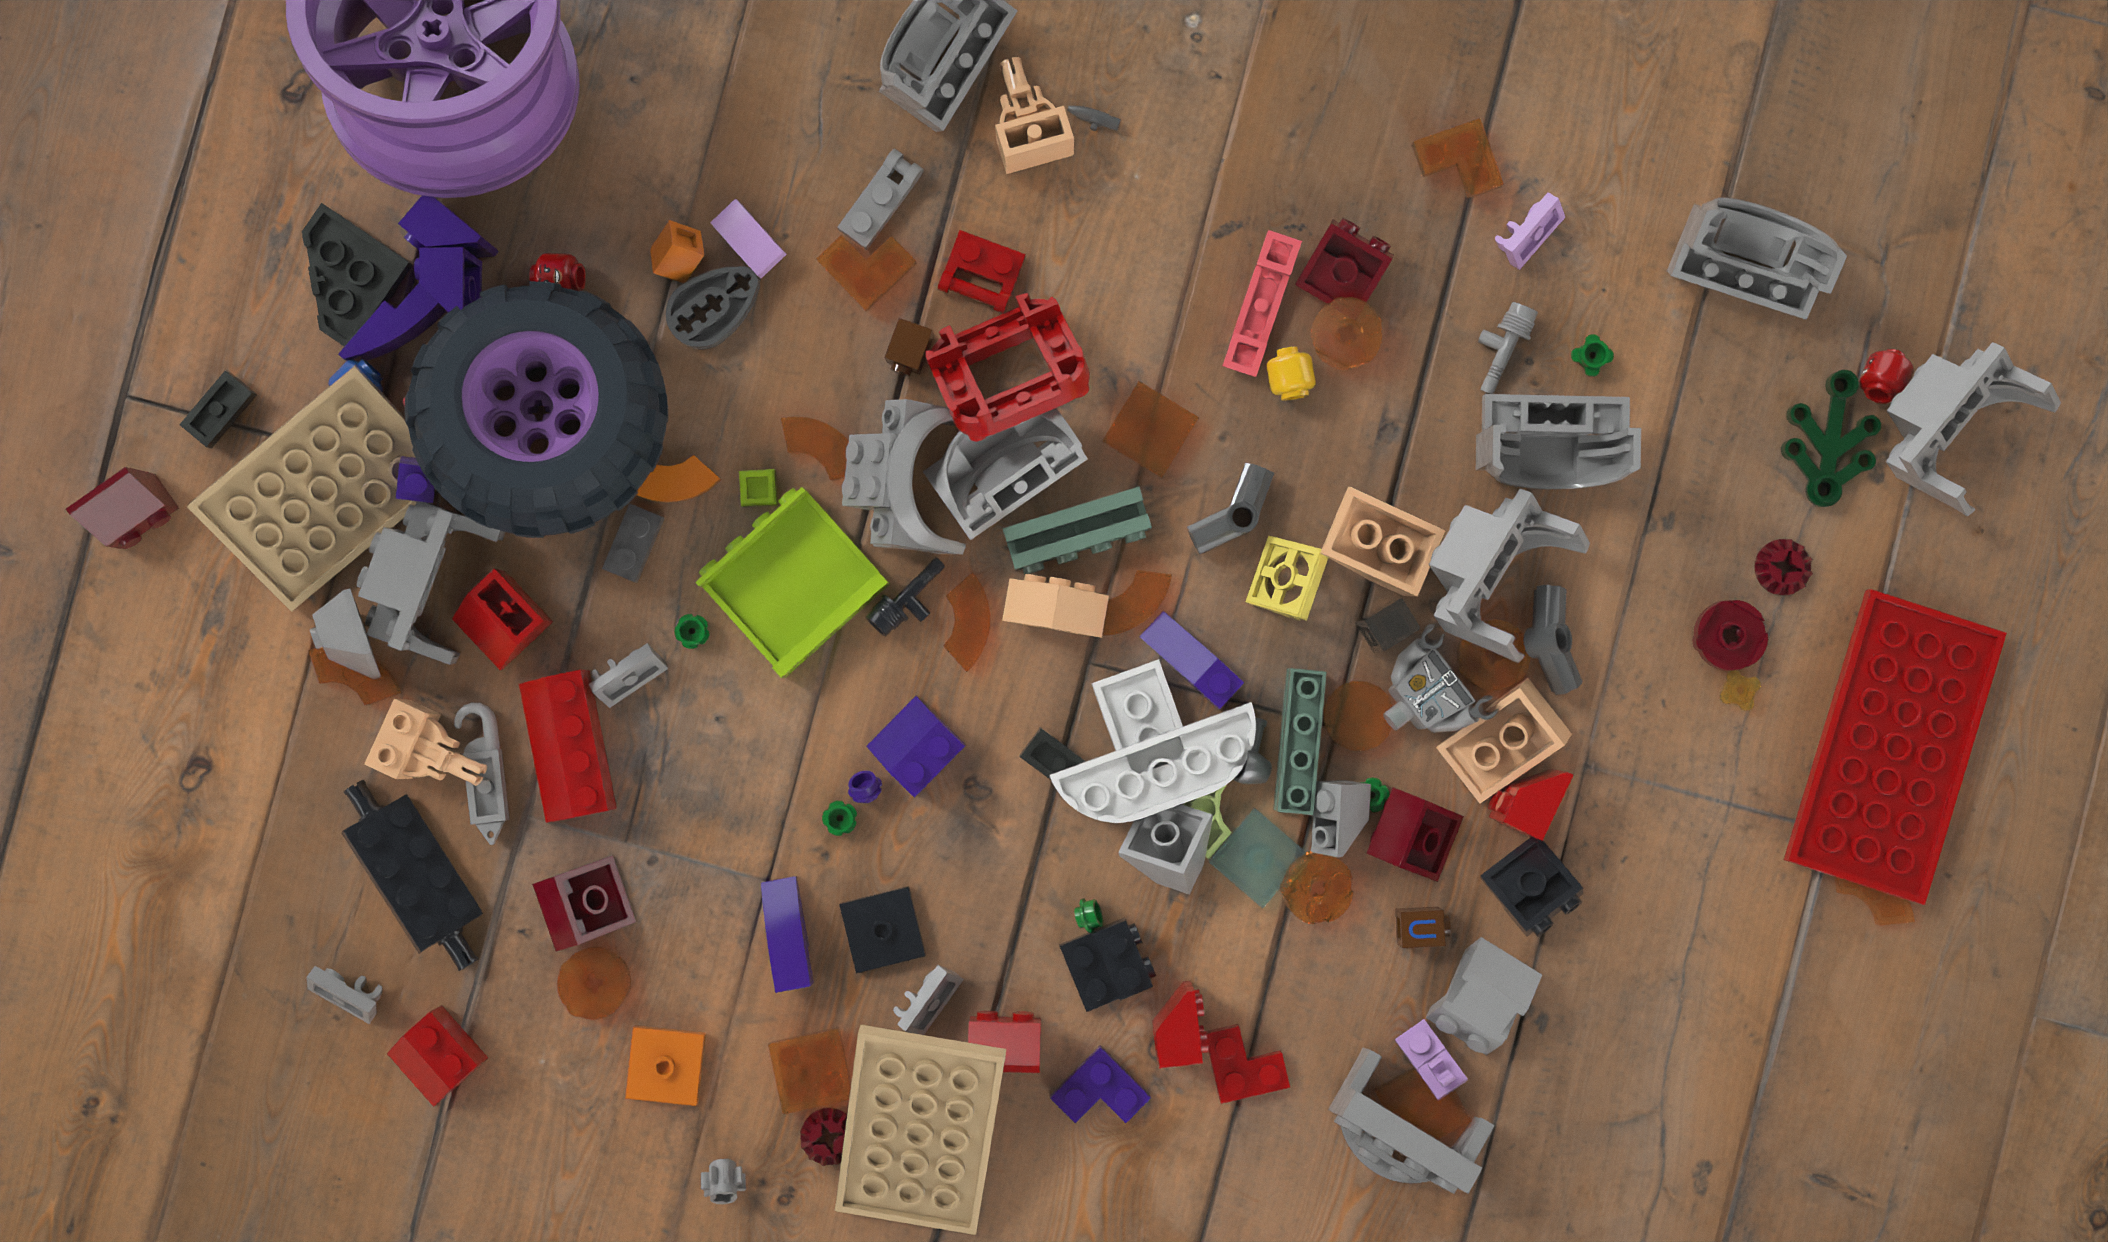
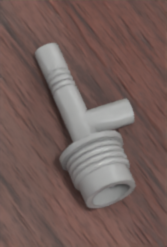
(1516, 323)

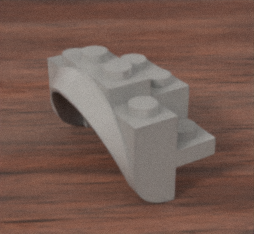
(1004, 469)

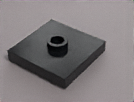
(882, 929)

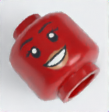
(559, 269)
(1885, 375)

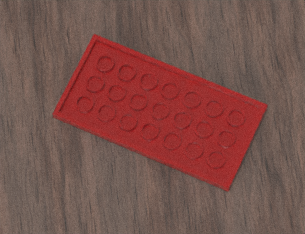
(1895, 746)

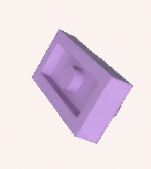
(1537, 227)
(1431, 1059)

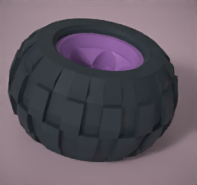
(496, 345)

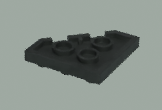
(348, 273)

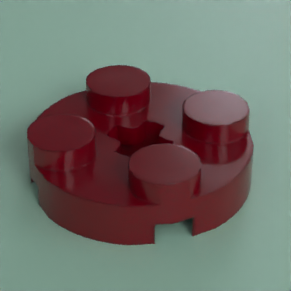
(1750, 629)

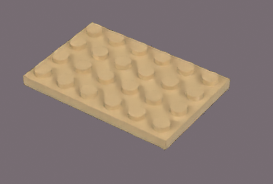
(313, 490)
(919, 1129)

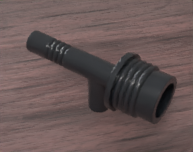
(889, 613)

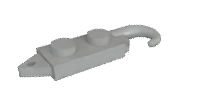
(489, 799)

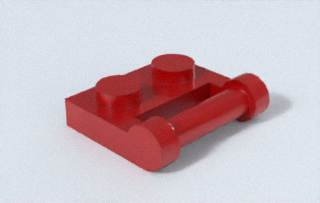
(986, 261)

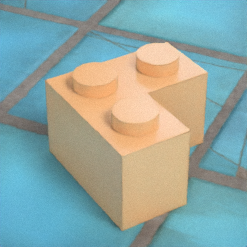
(1056, 605)

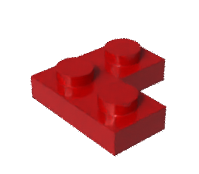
(1243, 1076)

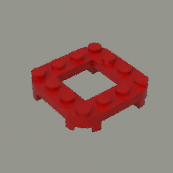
(1032, 319)

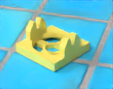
(1272, 552)

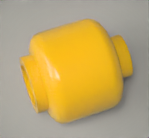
(1291, 374)

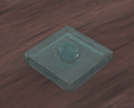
(1256, 857)

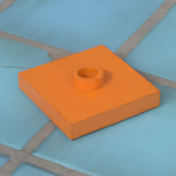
(665, 1065)

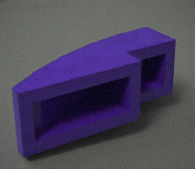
(393, 326)
(786, 934)

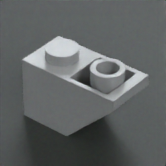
(1339, 815)

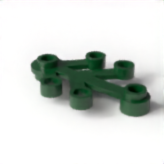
(1830, 445)

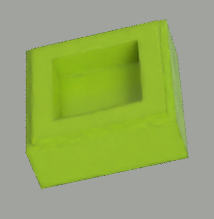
(758, 488)

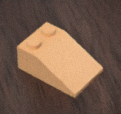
(1382, 543)
(1508, 745)

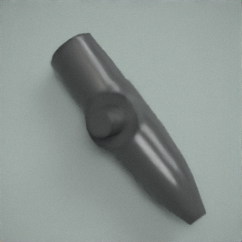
(1095, 117)

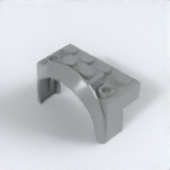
(919, 43)
(1763, 237)
(1426, 1156)

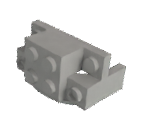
(1943, 401)
(1552, 442)
(882, 476)
(1478, 555)
(404, 574)

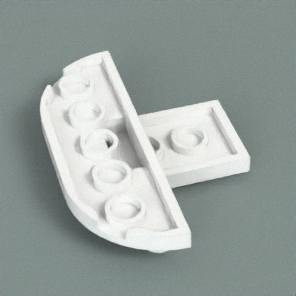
(1154, 756)

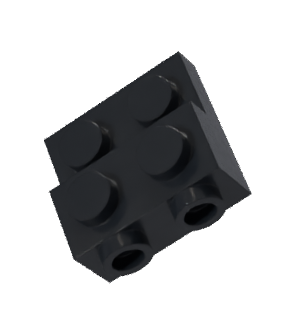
(1533, 886)
(1108, 964)

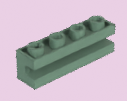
(1077, 529)
(1299, 741)

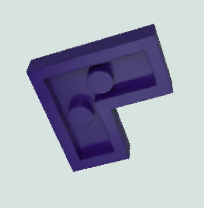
(1100, 1078)

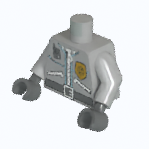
(1430, 691)

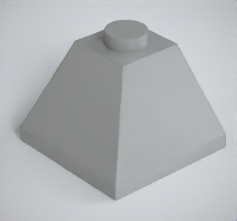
(343, 635)
(1169, 846)

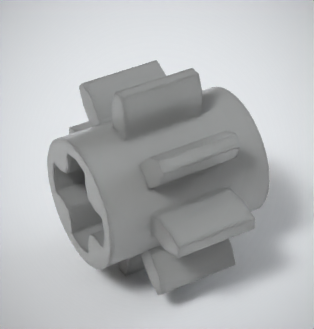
(723, 1181)

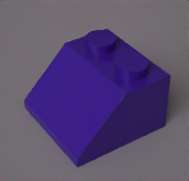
(434, 225)
(449, 275)
(915, 746)

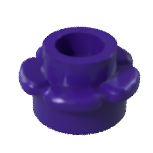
(864, 787)

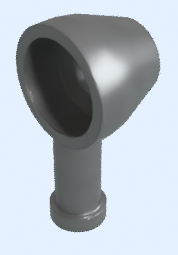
(1256, 768)

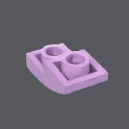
(748, 238)

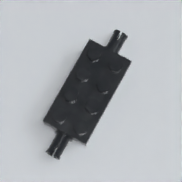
(412, 874)

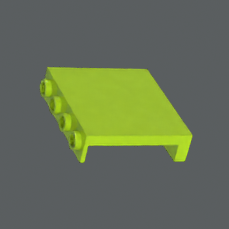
(792, 581)

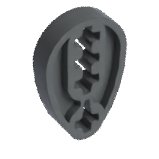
(696, 294)

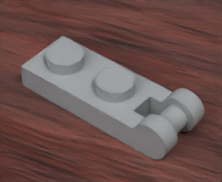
(879, 200)

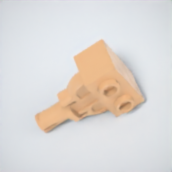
(1030, 129)
(414, 746)

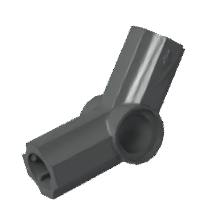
(1248, 495)
(1551, 639)

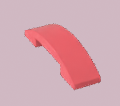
(1261, 303)

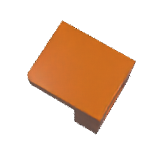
(677, 251)

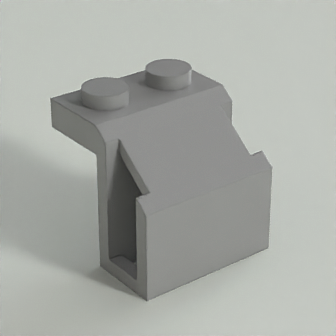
(1485, 997)

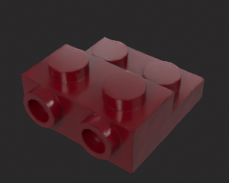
(1345, 264)

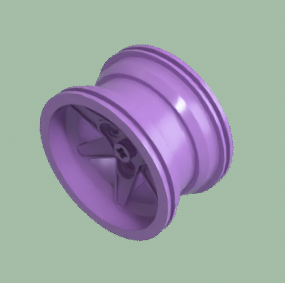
(430, 144)

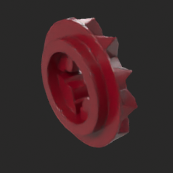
(1770, 576)
(812, 1129)

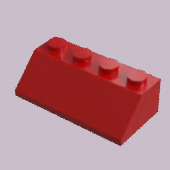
(567, 745)

